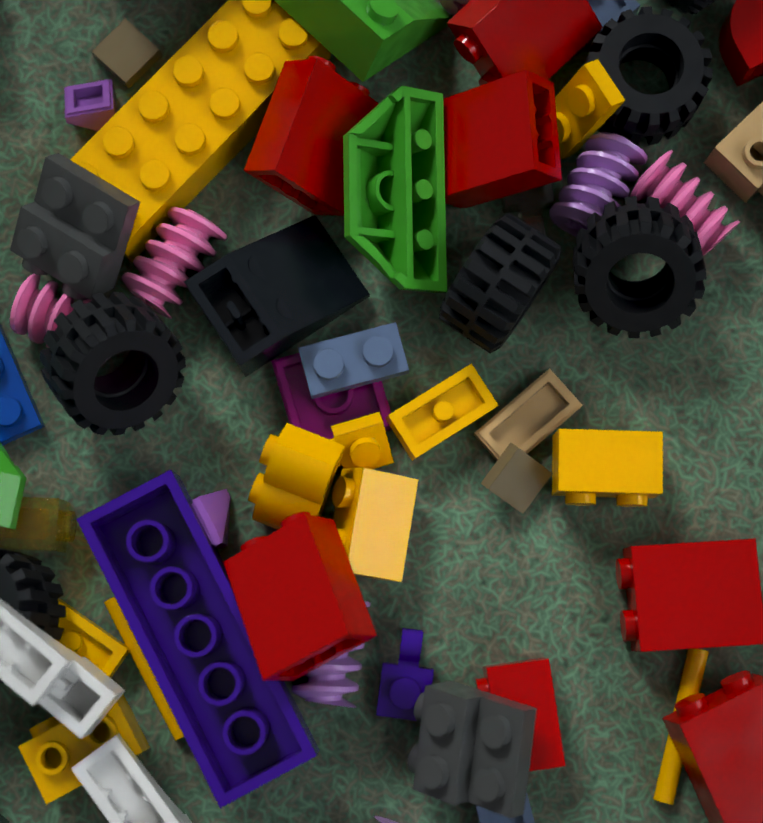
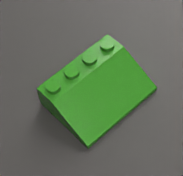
(368, 32)

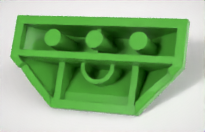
(399, 189)

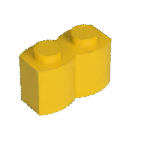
(296, 475)

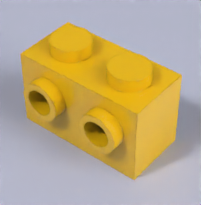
(607, 465)
(374, 520)
(58, 749)

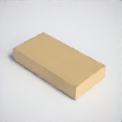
(529, 416)

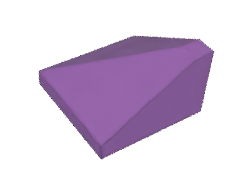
(90, 104)
(214, 516)

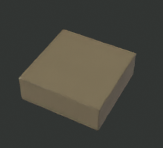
(127, 53)
(516, 478)

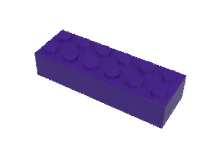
(195, 638)

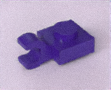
(403, 681)

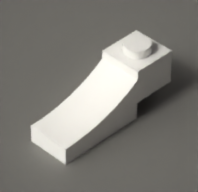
(53, 675)
(125, 787)

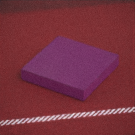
(322, 412)

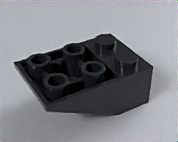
(276, 292)

